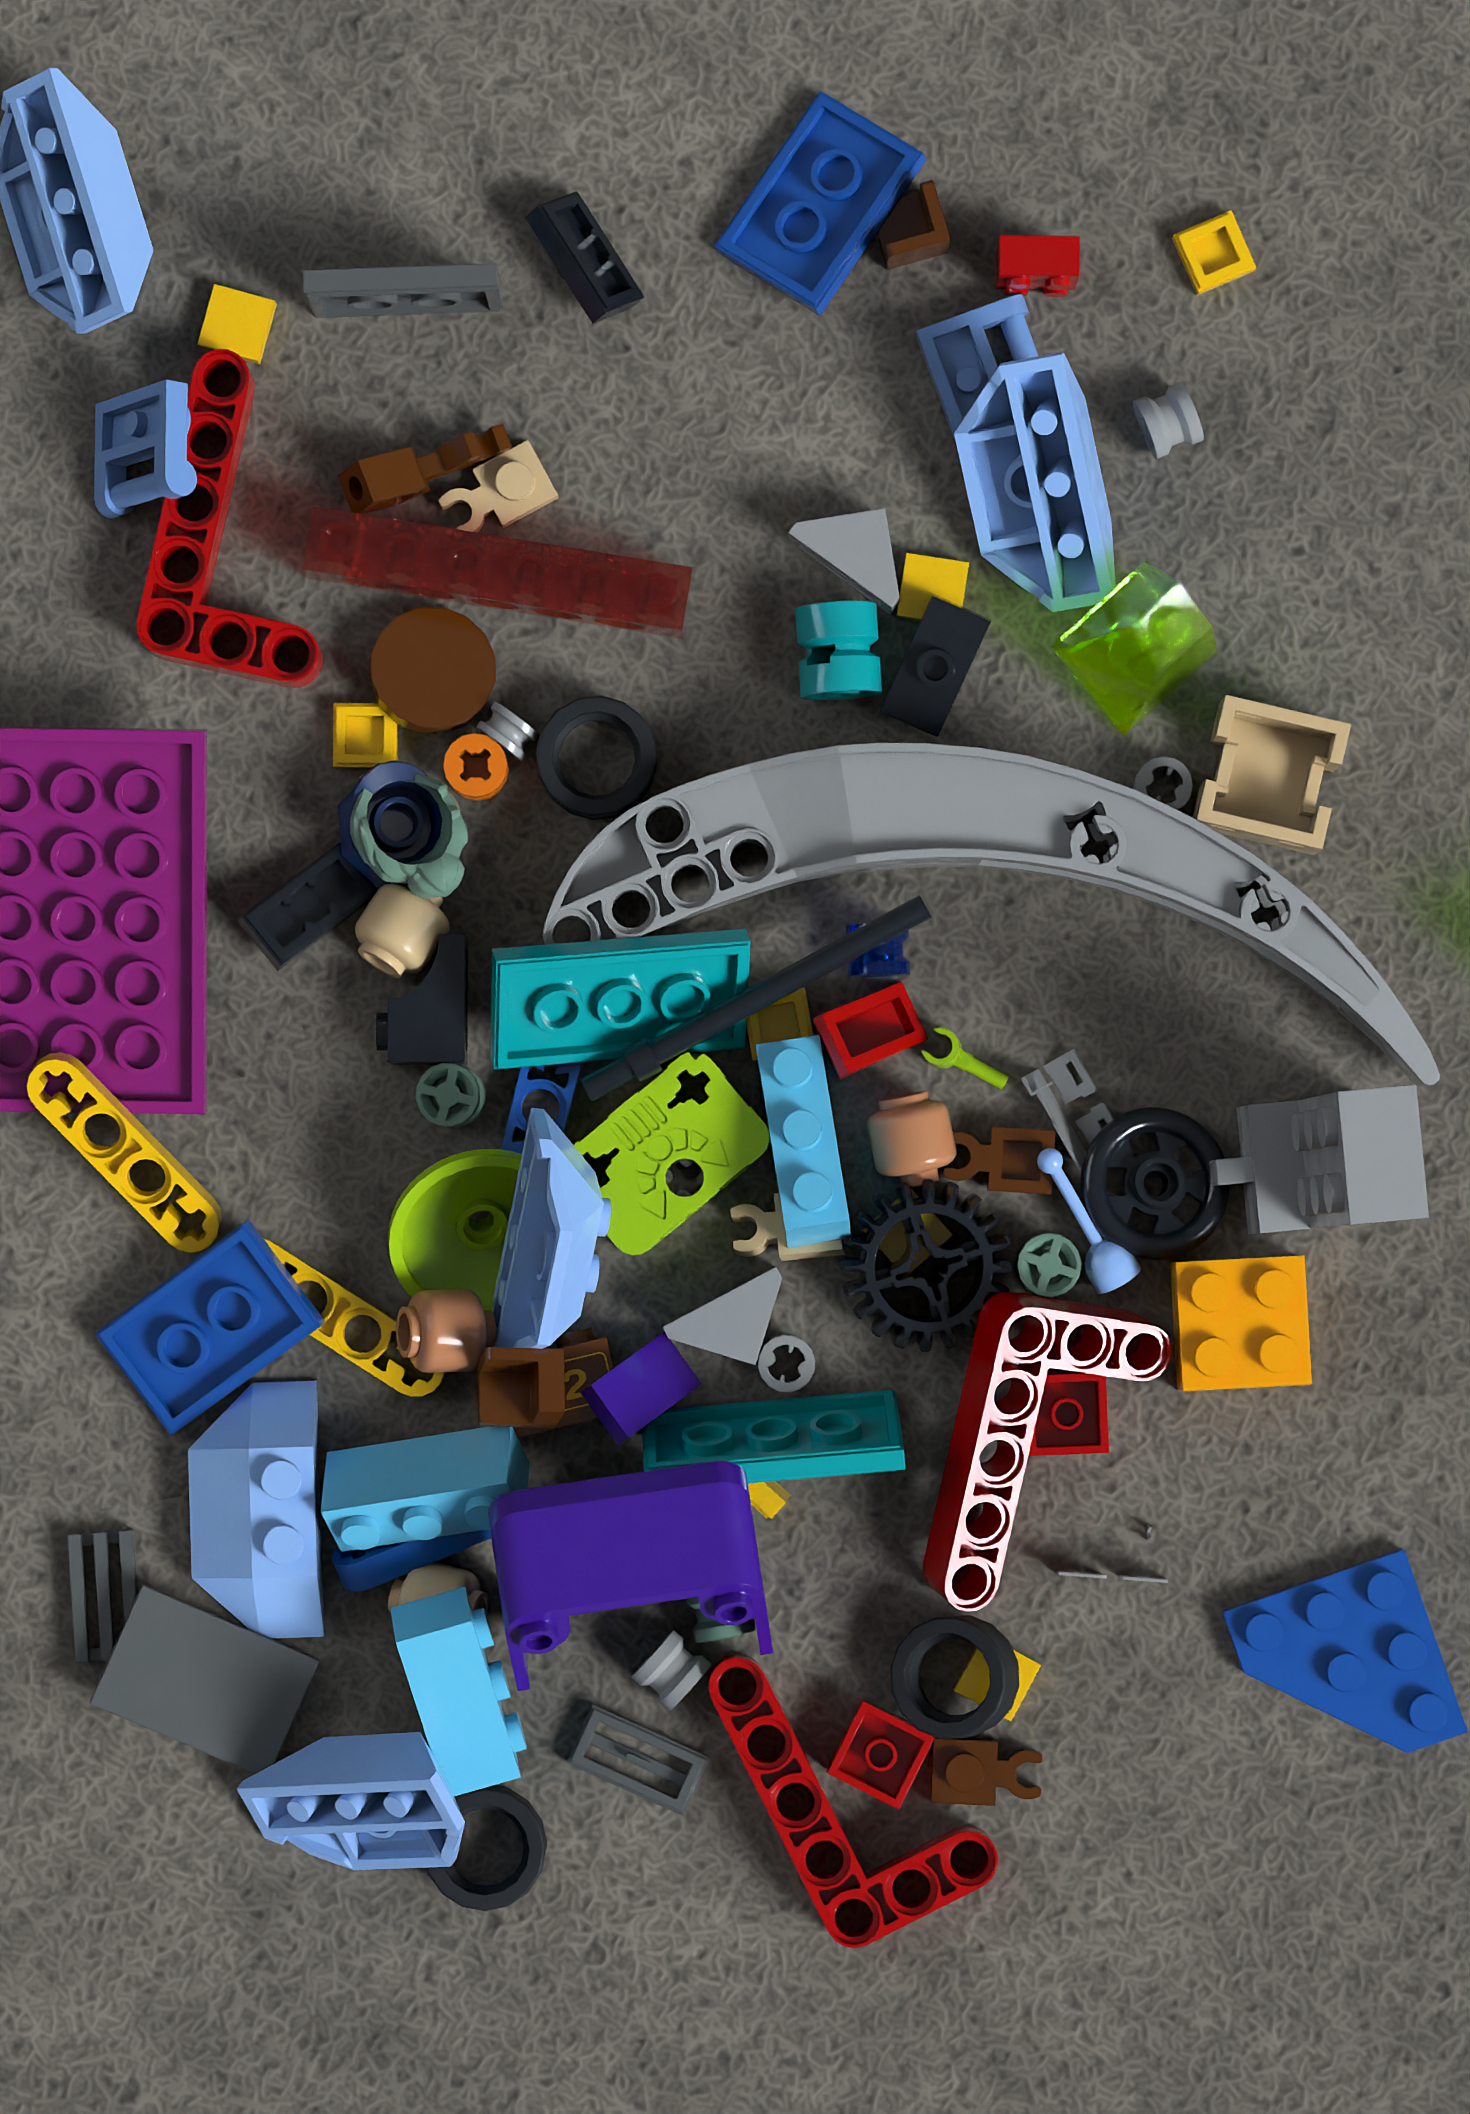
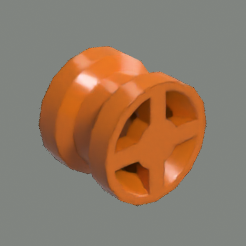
(477, 782)

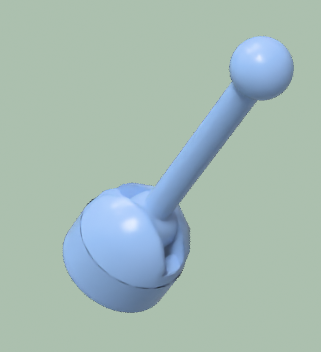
(1105, 1262)

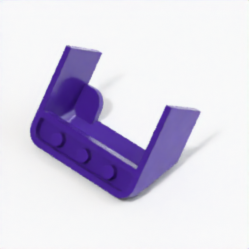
(623, 1547)

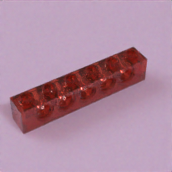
(497, 572)

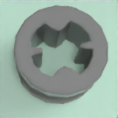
(508, 731)
(1181, 793)
(805, 1368)

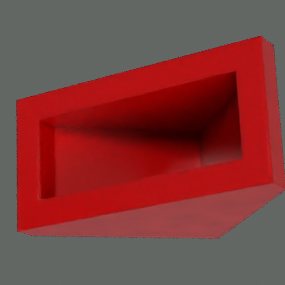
(869, 1030)

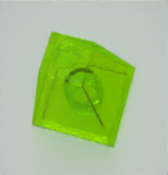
(1137, 645)

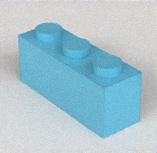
(803, 1141)
(420, 1486)
(459, 1690)

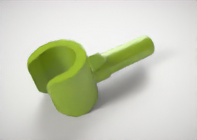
(965, 1061)

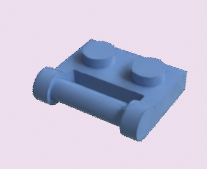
(961, 354)
(137, 428)

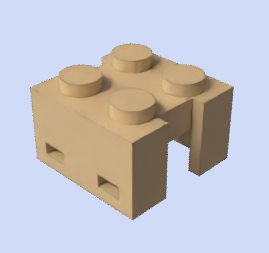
(1270, 774)

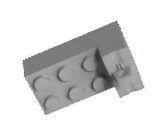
(1329, 1160)

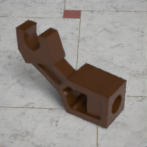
(402, 475)

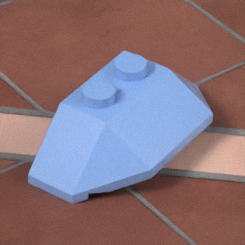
(70, 203)
(1038, 483)
(548, 1240)
(260, 1510)
(360, 1803)

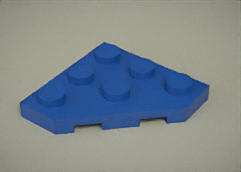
(1354, 1650)

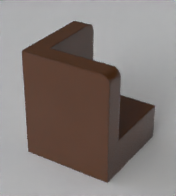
(914, 229)
(520, 1387)

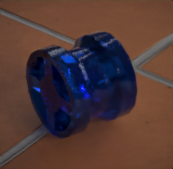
(882, 961)

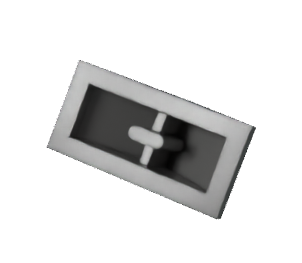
(855, 550)
(733, 1322)

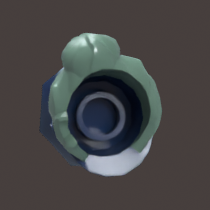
(404, 830)

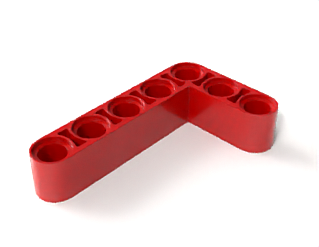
(203, 540)
(1013, 1422)
(822, 1824)

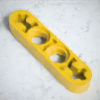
(116, 1159)
(340, 1309)

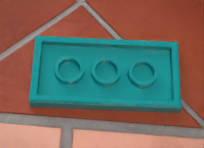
(606, 994)
(783, 1436)

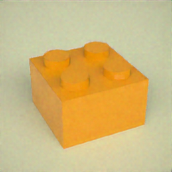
(1240, 1323)

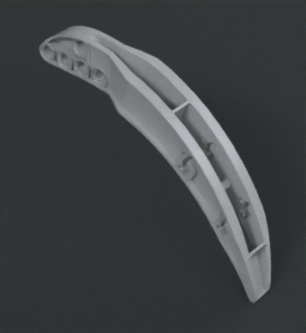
(970, 808)

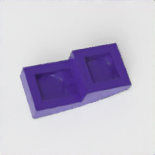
(641, 1388)

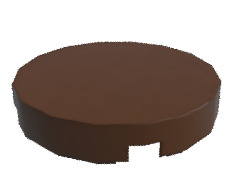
(432, 670)

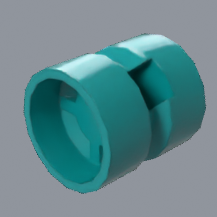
(838, 650)

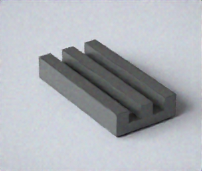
(100, 1540)
(589, 1737)

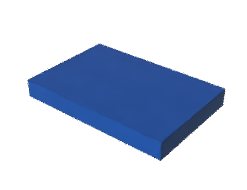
(820, 203)
(210, 1327)

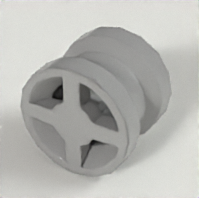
(1168, 420)
(671, 1670)

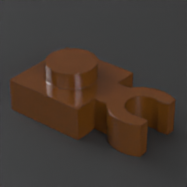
(1008, 1160)
(969, 1772)

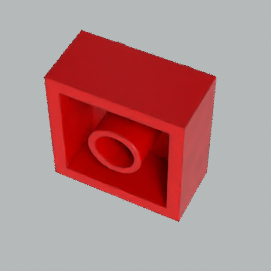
(1037, 264)
(1072, 1416)
(880, 1754)

